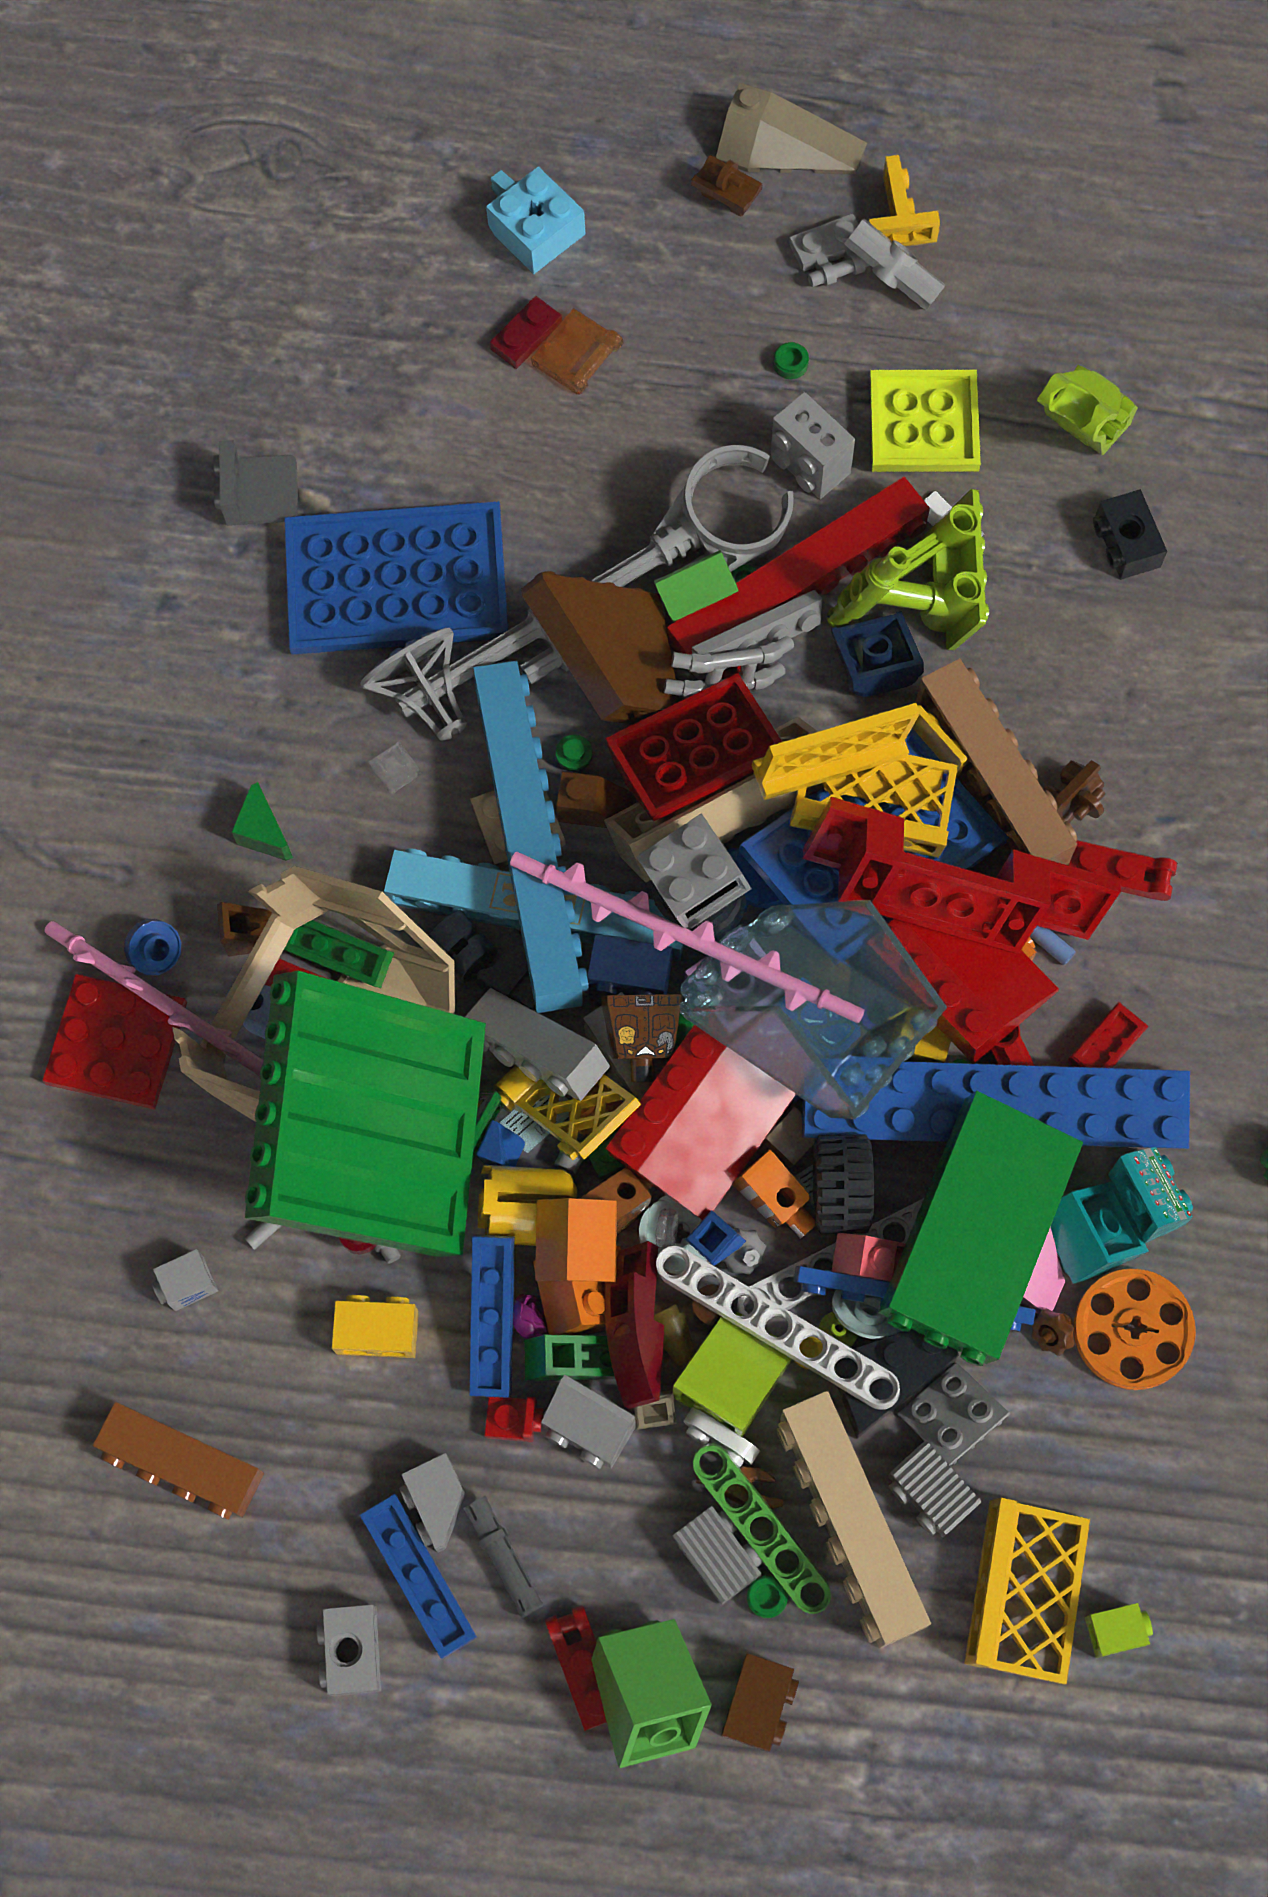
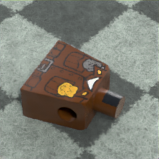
(641, 1029)

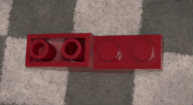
(631, 1331)

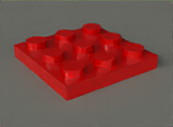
(111, 1044)

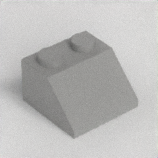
(587, 1423)

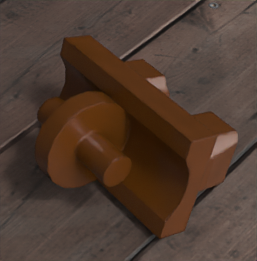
(726, 184)
(1082, 792)

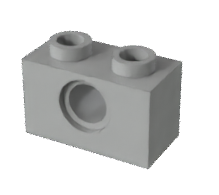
(363, 1672)

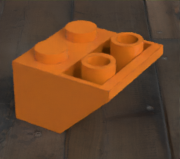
(574, 1305)

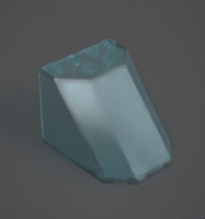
(810, 1049)

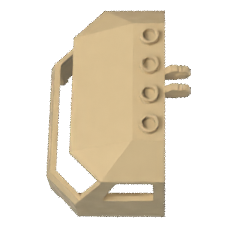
(298, 897)

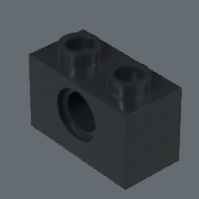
(1130, 515)

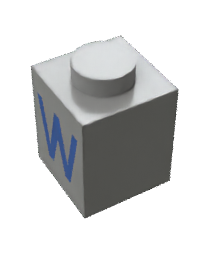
(184, 1281)

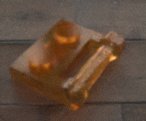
(567, 347)

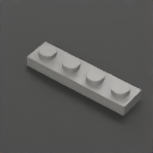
(786, 620)

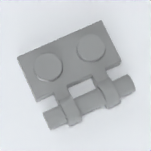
(826, 244)

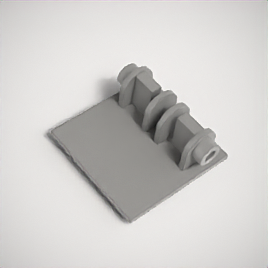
(953, 1414)

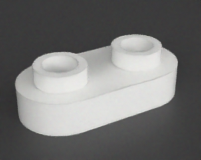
(706, 1429)

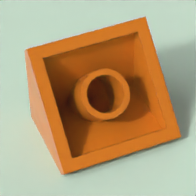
(576, 1240)

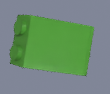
(649, 1692)

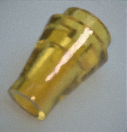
(676, 1335)

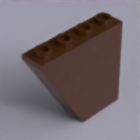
(609, 641)

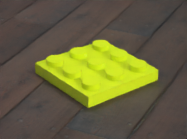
(924, 421)

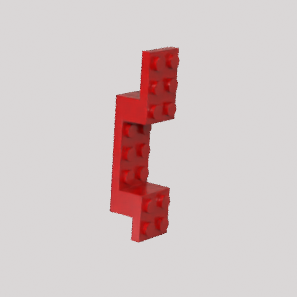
(951, 899)

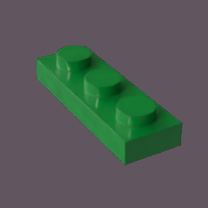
(341, 952)

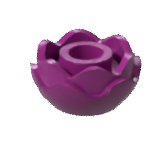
(528, 1317)

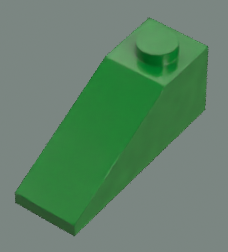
(573, 1355)

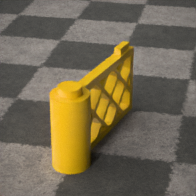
(522, 1093)

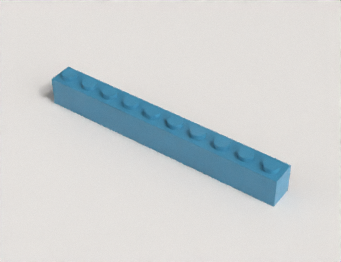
(526, 829)

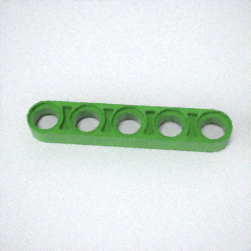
(766, 1548)

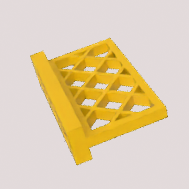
(835, 752)
(918, 836)
(993, 1585)

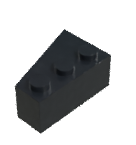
(905, 1356)

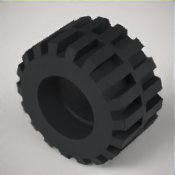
(843, 1183)

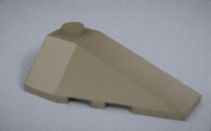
(777, 134)

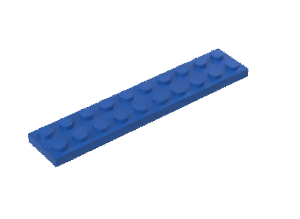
(1087, 1103)

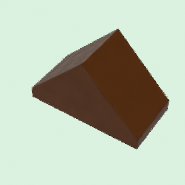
(240, 927)

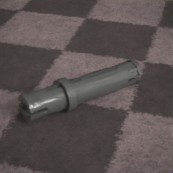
(498, 1547)

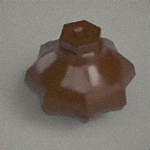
(1053, 1331)

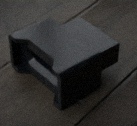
(510, 974)

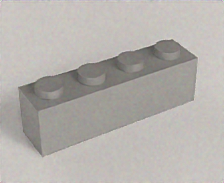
(539, 1046)

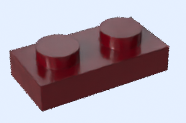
(526, 332)

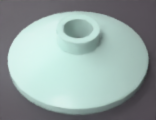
(862, 1317)

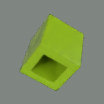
(1119, 1630)

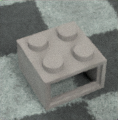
(794, 447)
(690, 869)

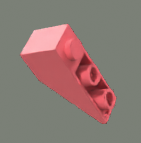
(866, 1256)

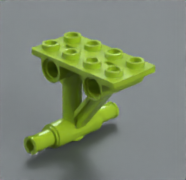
(948, 604)

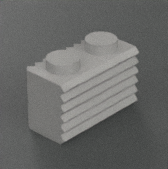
(933, 1490)
(718, 1555)

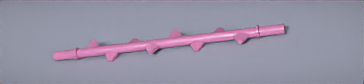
(700, 939)
(178, 1014)

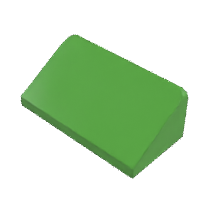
(696, 586)

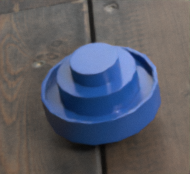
(152, 947)

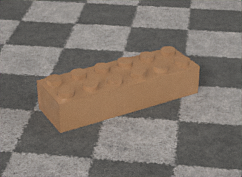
(994, 767)

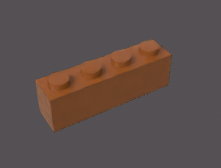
(179, 1460)

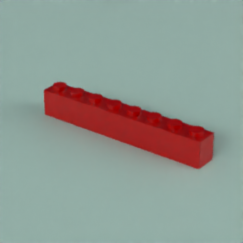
(812, 564)

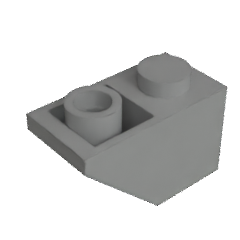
(438, 1498)

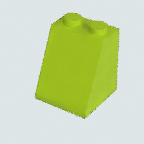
(731, 1376)

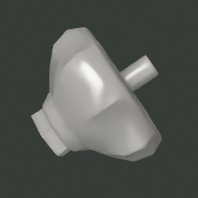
(748, 1256)

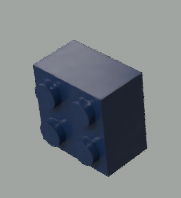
(627, 968)

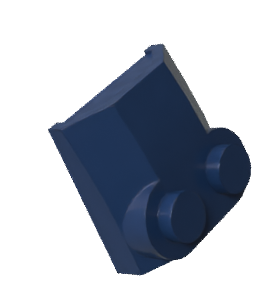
(878, 655)

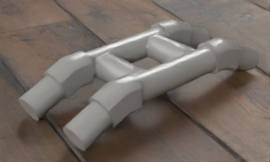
(715, 665)

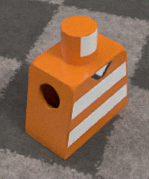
(760, 1187)

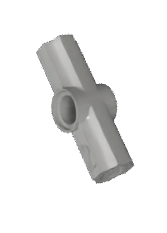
(894, 264)

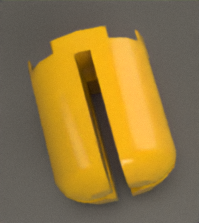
(511, 1196)

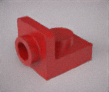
(513, 1419)

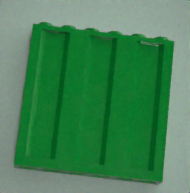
(365, 1117)

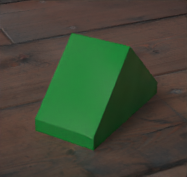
(258, 828)

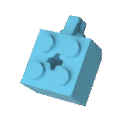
(534, 218)

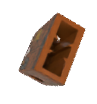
(630, 1193)

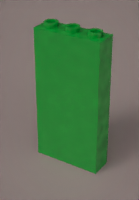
(980, 1229)

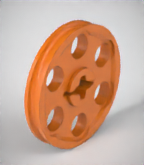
(1147, 1315)

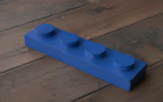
(492, 1315)
(418, 1576)

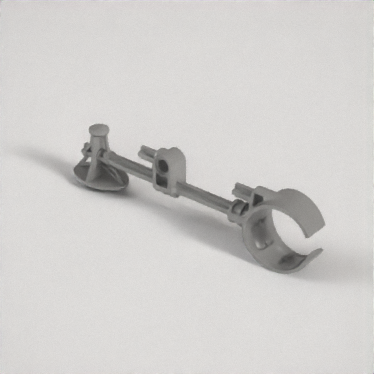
(671, 539)

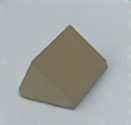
(657, 1413)

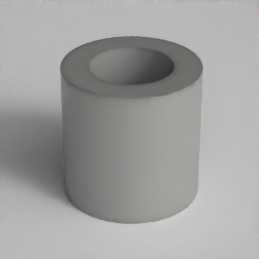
(567, 1164)

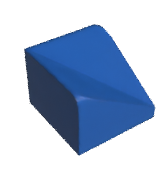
(500, 1146)
(715, 1239)

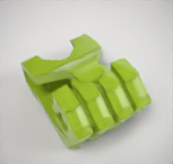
(1088, 407)

